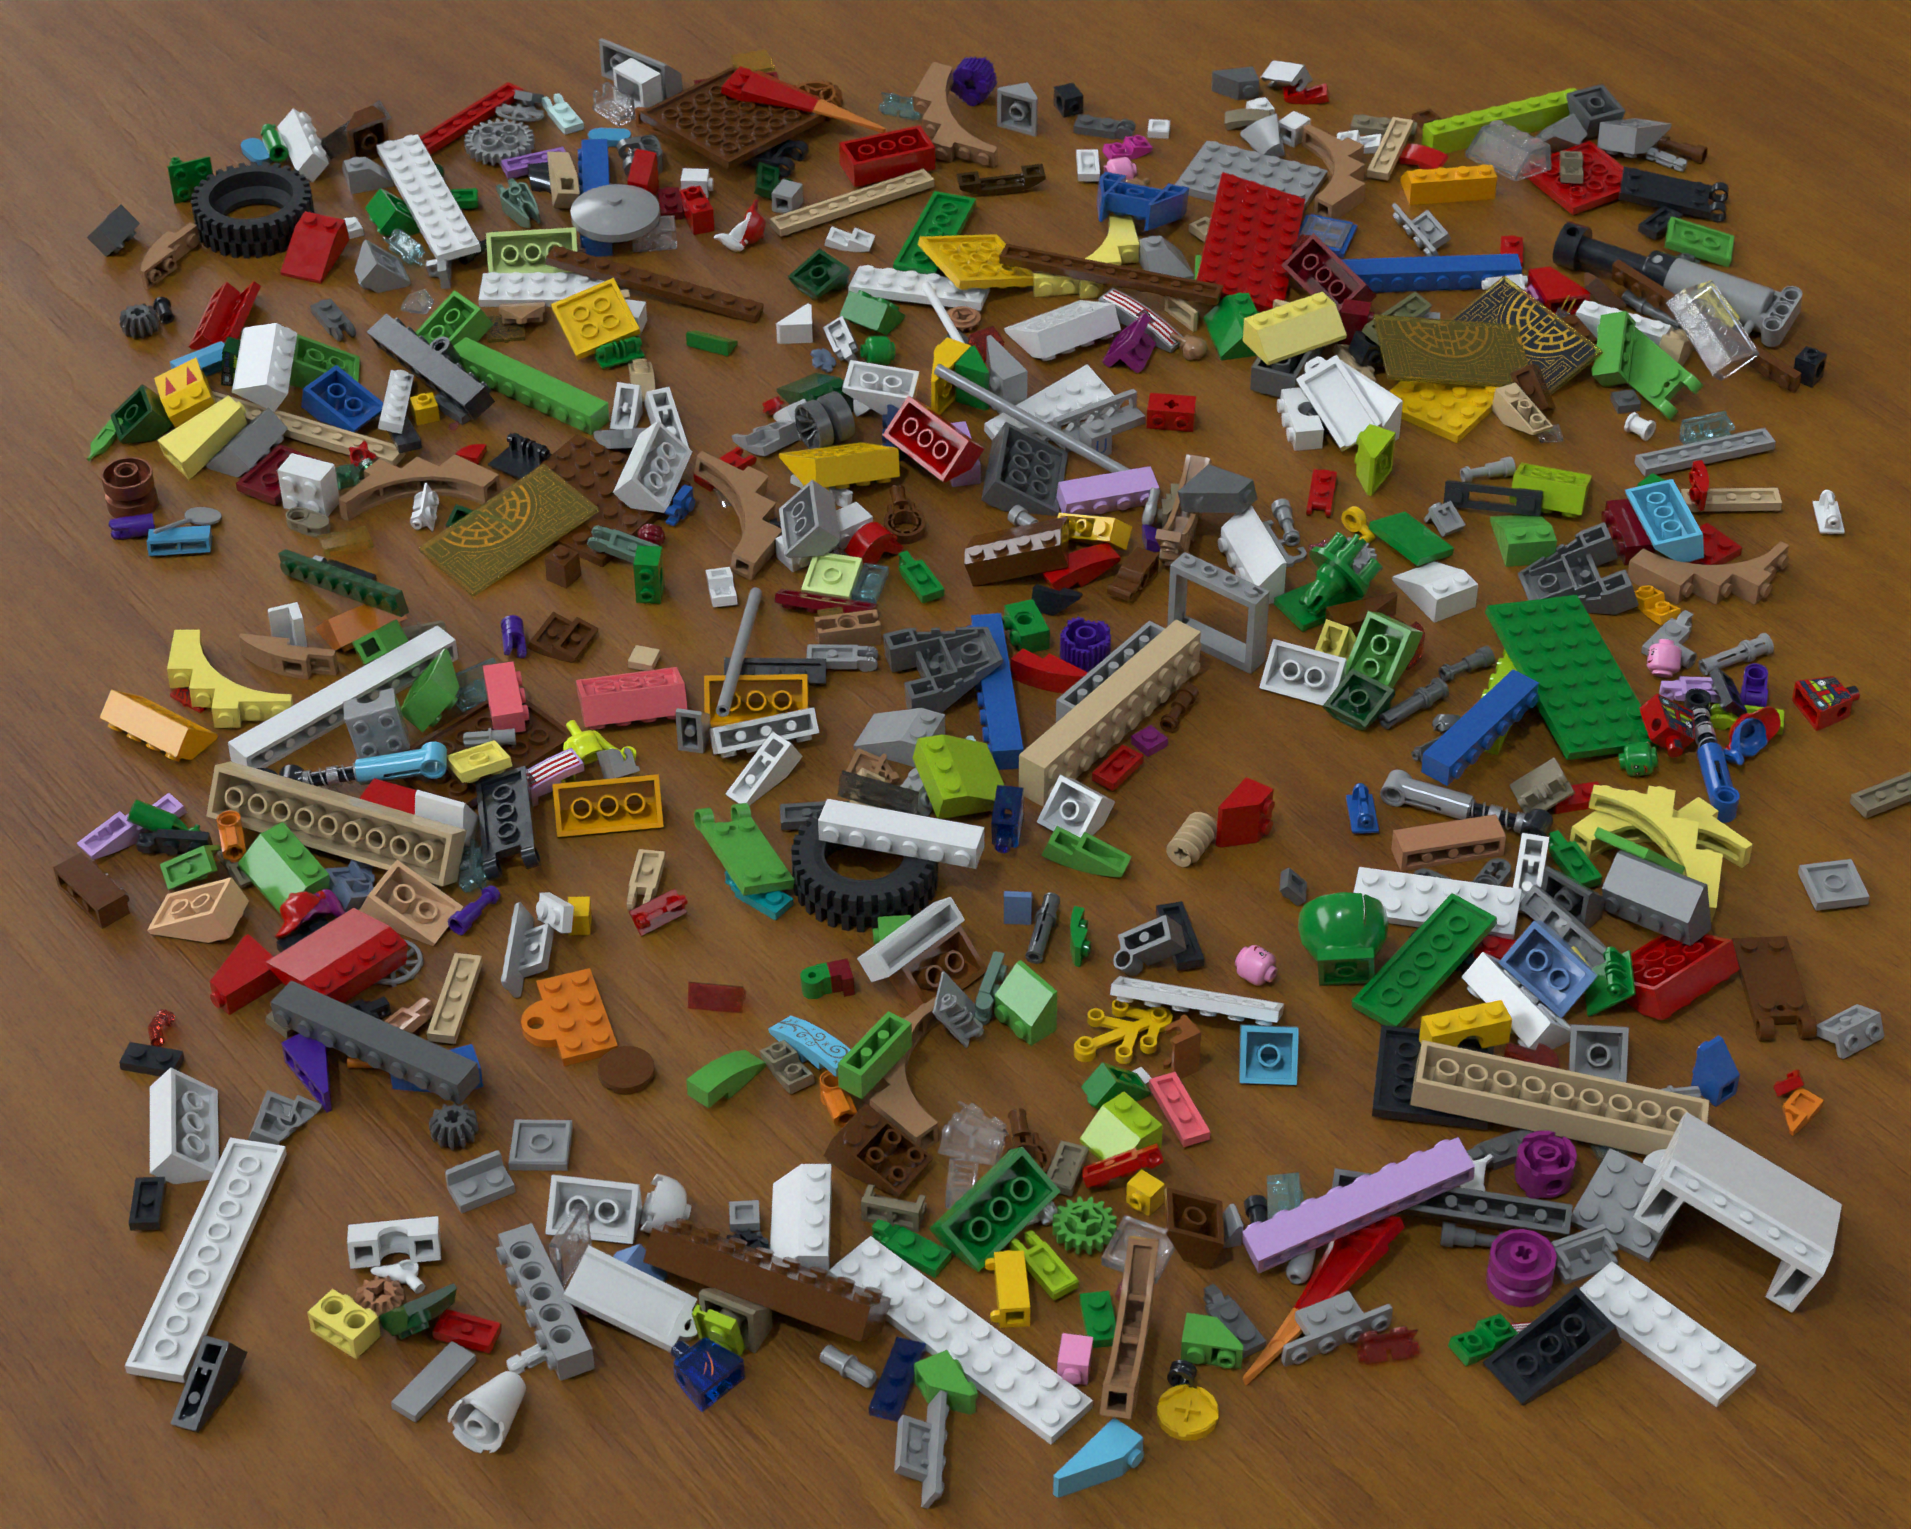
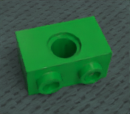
(649, 574)
(1026, 626)

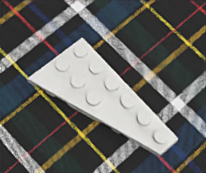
(1063, 396)

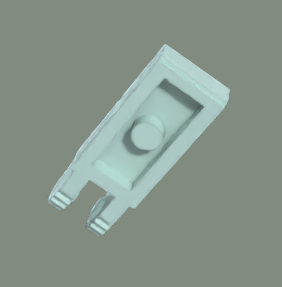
(562, 115)

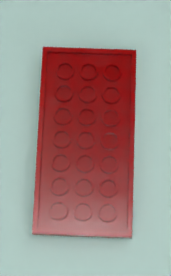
(1250, 240)

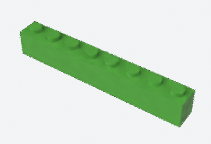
(533, 387)

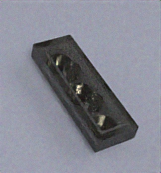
(877, 793)

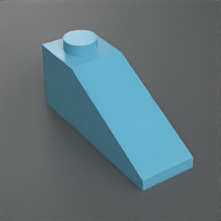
(1101, 1459)

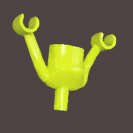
(587, 744)

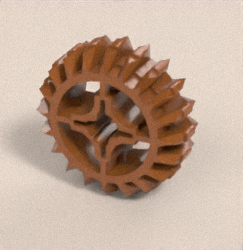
(824, 91)

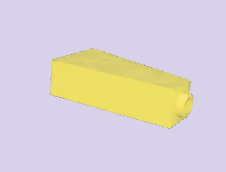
(203, 436)

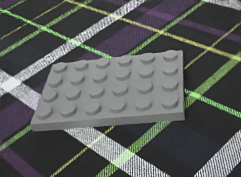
(1285, 175)

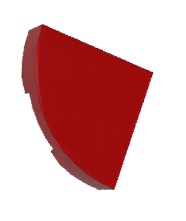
(473, 452)
(1794, 1081)

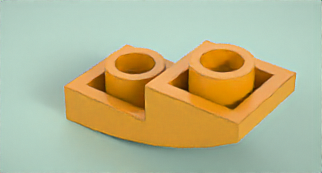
(1654, 606)

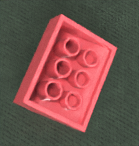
(631, 697)

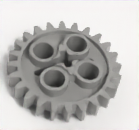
(499, 141)

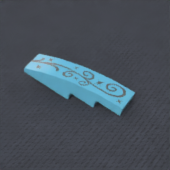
(811, 1043)

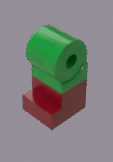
(827, 979)

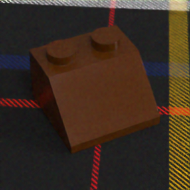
(365, 131)
(1194, 1226)

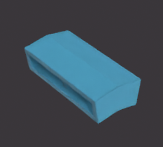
(208, 357)
(180, 541)

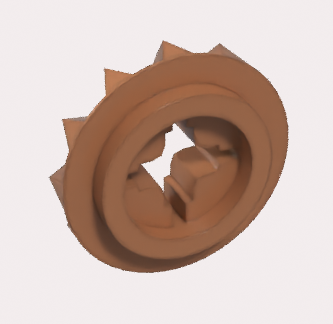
(964, 317)
(392, 1299)

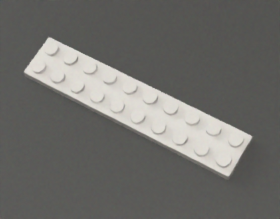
(428, 198)
(206, 1260)
(987, 1356)

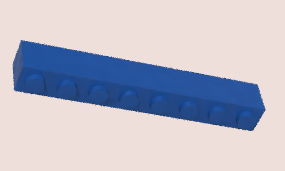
(593, 173)
(1432, 272)
(998, 701)

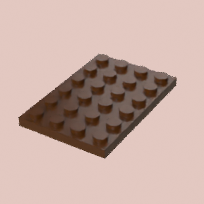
(541, 740)

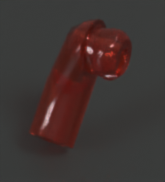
(156, 1025)

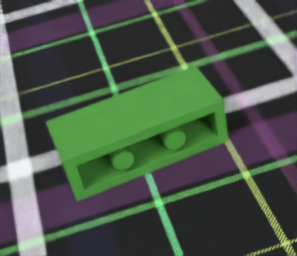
(1616, 341)
(874, 1055)

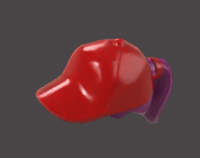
(305, 907)

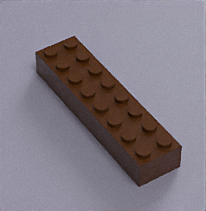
(768, 1279)

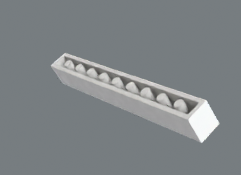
(325, 710)

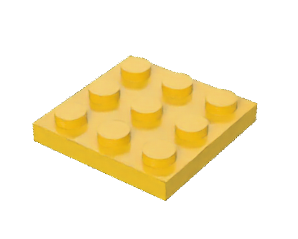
(595, 318)

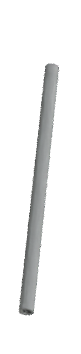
(1028, 419)
(739, 652)

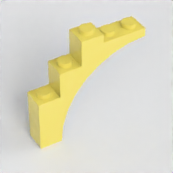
(1118, 248)
(210, 689)
(1711, 832)
(1675, 836)

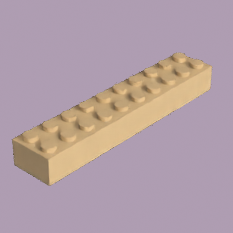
(1110, 711)
(338, 822)
(1549, 1099)

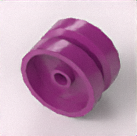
(1521, 1268)

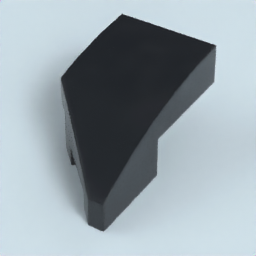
(1053, 601)

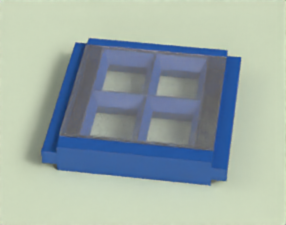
(1333, 232)

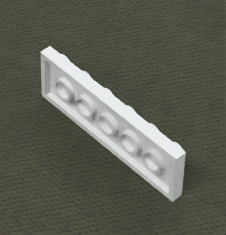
(531, 287)
(907, 287)
(1413, 897)
(1206, 1001)
(1668, 1335)

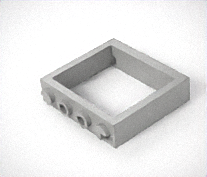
(1215, 643)

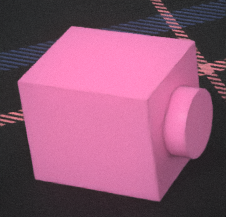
(1075, 1358)

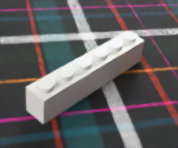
(901, 833)

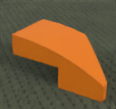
(1801, 1109)

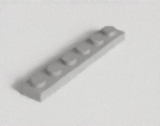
(1707, 451)

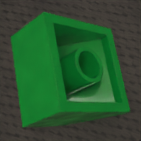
(390, 214)

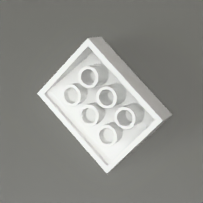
(1065, 328)

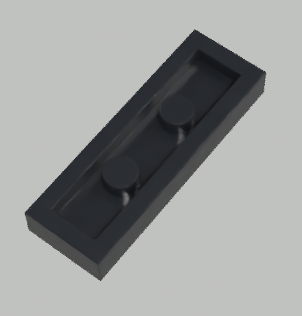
(1193, 955)

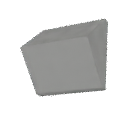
(1017, 108)

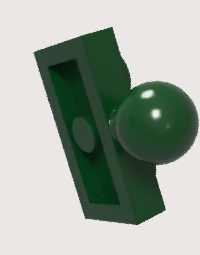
(766, 180)

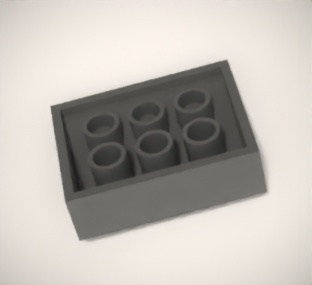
(1023, 472)

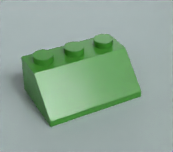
(282, 866)

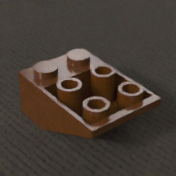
(877, 1152)

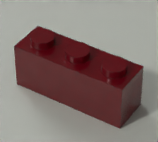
(1625, 529)

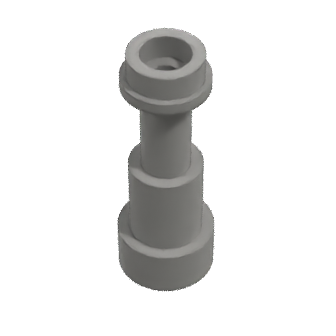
(1504, 467)
(1282, 511)
(1019, 516)

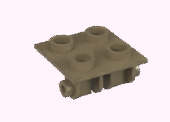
(1542, 787)

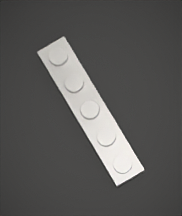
(396, 401)

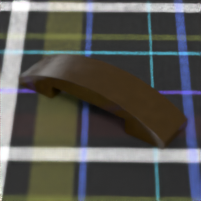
(1001, 185)

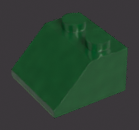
(142, 417)

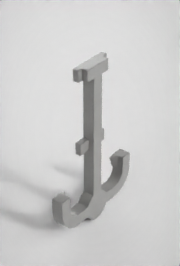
(1290, 560)

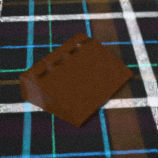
(1018, 551)

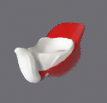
(745, 232)

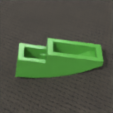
(1085, 854)
(723, 1077)

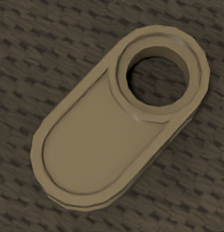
(311, 524)

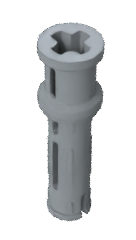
(1745, 651)

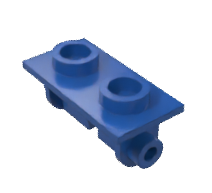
(1362, 810)

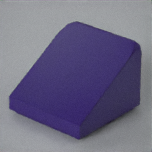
(1148, 538)

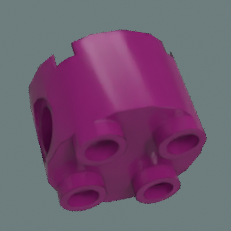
(1545, 1164)

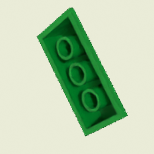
(995, 1209)

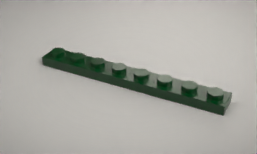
(343, 582)

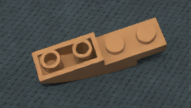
(165, 252)
(285, 659)

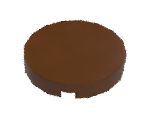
(626, 1069)

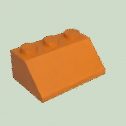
(353, 625)

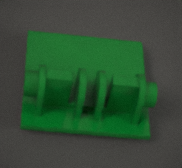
(186, 176)
(615, 354)
(1613, 982)

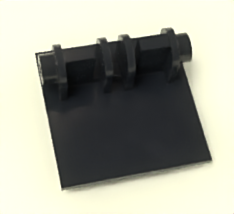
(520, 457)

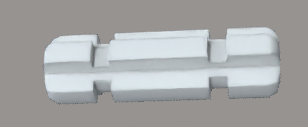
(528, 1358)

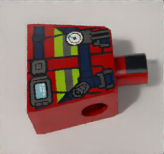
(1824, 700)
(1668, 724)

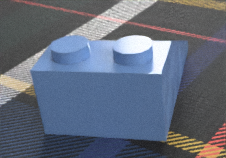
(1548, 967)

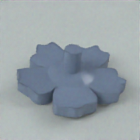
(823, 359)

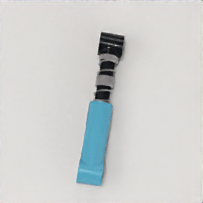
(426, 761)

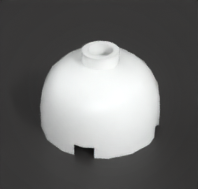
(664, 1203)

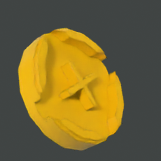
(1187, 1412)

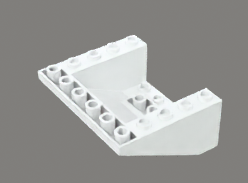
(1748, 1198)

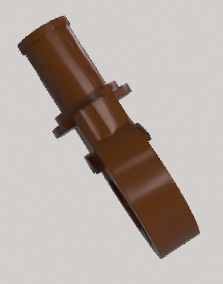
(902, 513)
(1022, 1138)

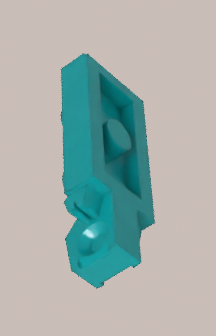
(769, 903)

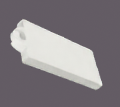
(1337, 400)
(631, 1300)

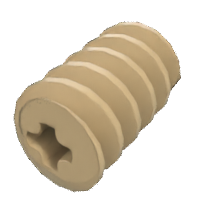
(1192, 839)

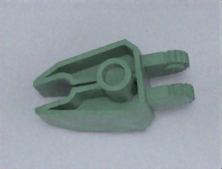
(518, 203)

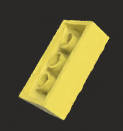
(1293, 328)

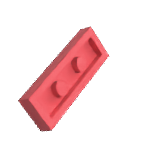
(1179, 1109)

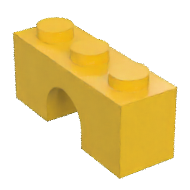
(1486, 1021)

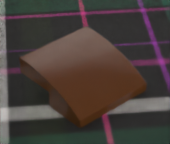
(562, 638)

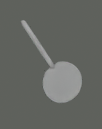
(195, 515)

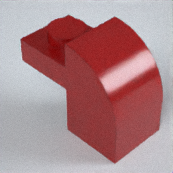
(871, 542)

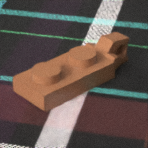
(413, 1017)

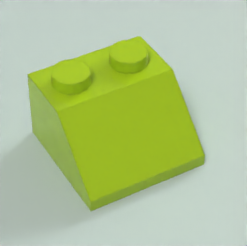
(1374, 457)
(1121, 1127)

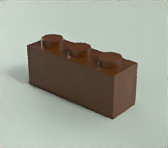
(92, 890)

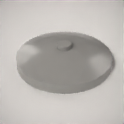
(615, 213)

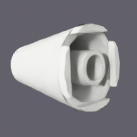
(487, 1413)

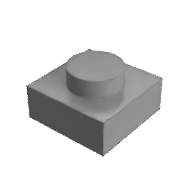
(744, 1215)

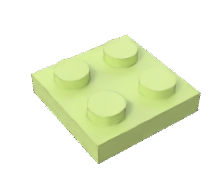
(832, 575)

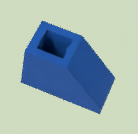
(1715, 1071)

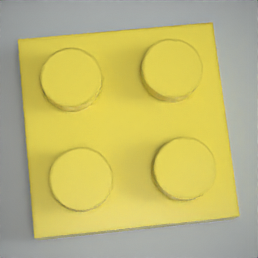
(479, 761)

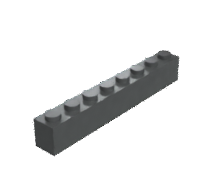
(375, 1042)
(1485, 1209)

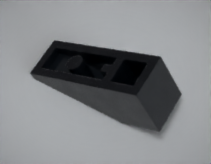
(208, 1383)

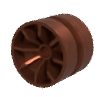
(129, 487)

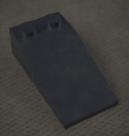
(1554, 1347)

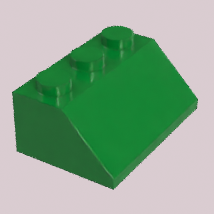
(1226, 325)

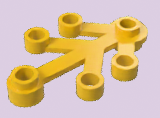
(1155, 1019)

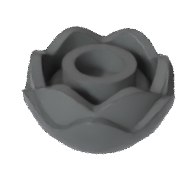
(1444, 722)

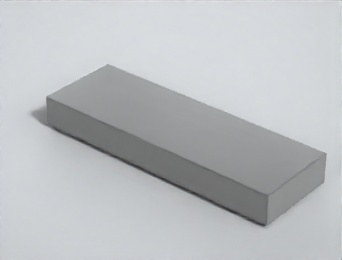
(433, 1381)

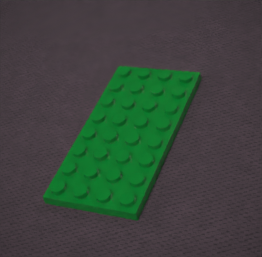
(1579, 681)

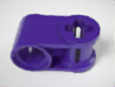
(1754, 685)

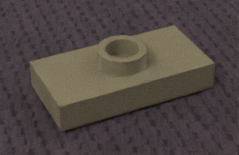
(1067, 1166)

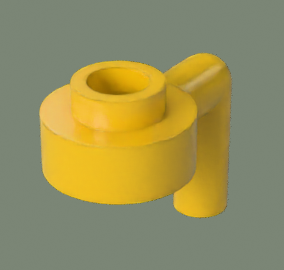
(1355, 520)

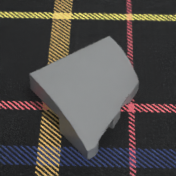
(1265, 136)
(618, 438)
(768, 438)
(281, 1117)

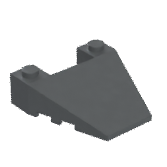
(1574, 572)
(946, 661)

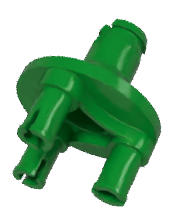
(1336, 572)

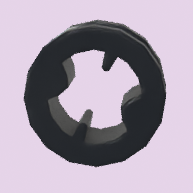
(1181, 1373)

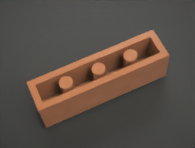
(1448, 842)

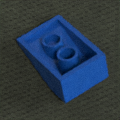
(340, 401)

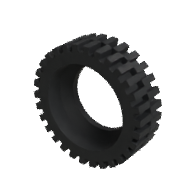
(245, 187)
(853, 900)

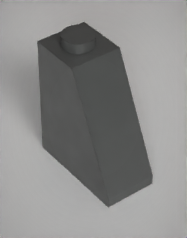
(1217, 492)

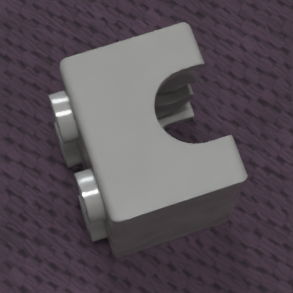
(377, 725)

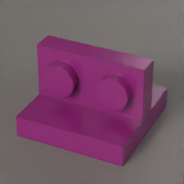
(1131, 345)

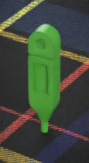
(103, 439)

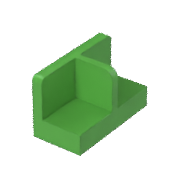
(190, 866)

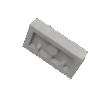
(1852, 1029)
(479, 1182)

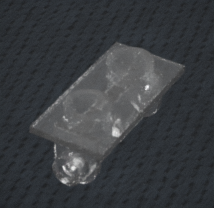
(973, 1115)

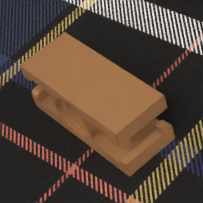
(849, 629)

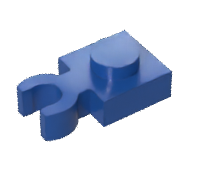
(682, 504)

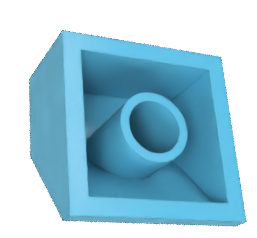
(1268, 1054)

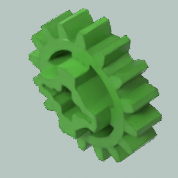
(1084, 1225)

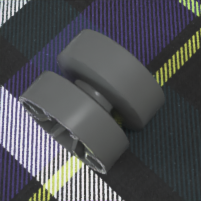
(824, 421)

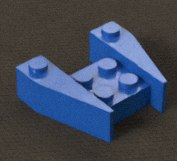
(1143, 202)

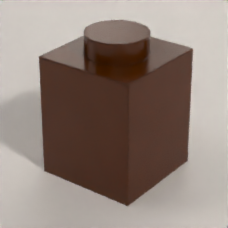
(562, 566)

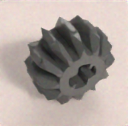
(139, 321)
(453, 1126)

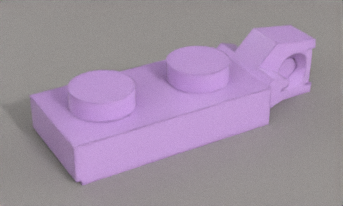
(1678, 688)

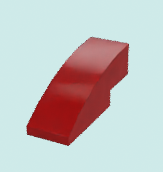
(1083, 566)
(1044, 673)

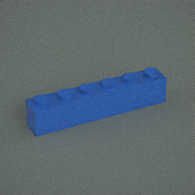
(1480, 727)

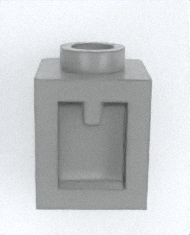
(1445, 518)

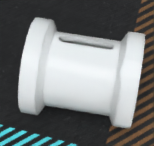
(1640, 426)

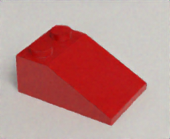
(314, 247)

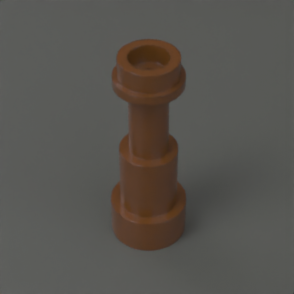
(1697, 153)
(1185, 696)

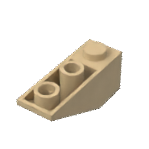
(562, 179)
(1677, 345)
(642, 374)
(1518, 411)

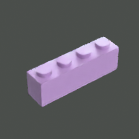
(1106, 492)

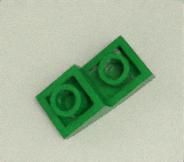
(1079, 943)
(1482, 1341)

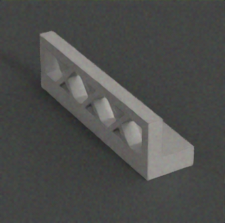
(1115, 418)

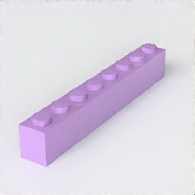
(1358, 1204)

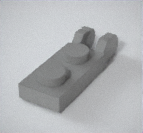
(845, 656)

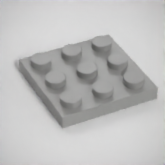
(1613, 1200)

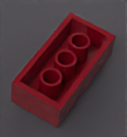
(1323, 271)

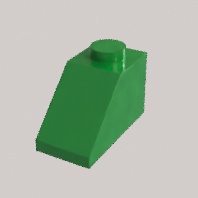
(1111, 1081)

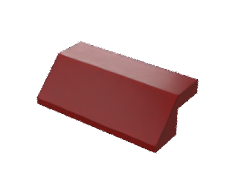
(224, 315)

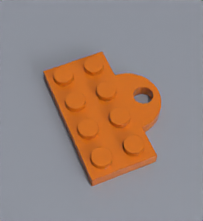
(570, 1018)

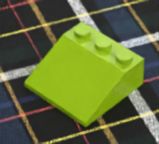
(1561, 489)
(957, 775)

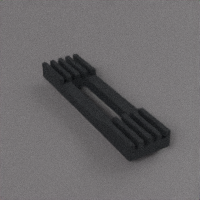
(1527, 502)

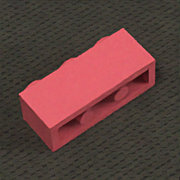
(505, 696)

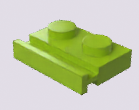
(719, 1329)

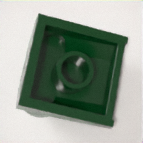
(820, 275)
(1359, 700)
(415, 1314)

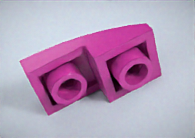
(1132, 148)

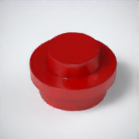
(772, 405)

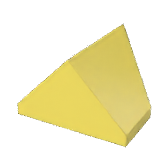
(1336, 640)

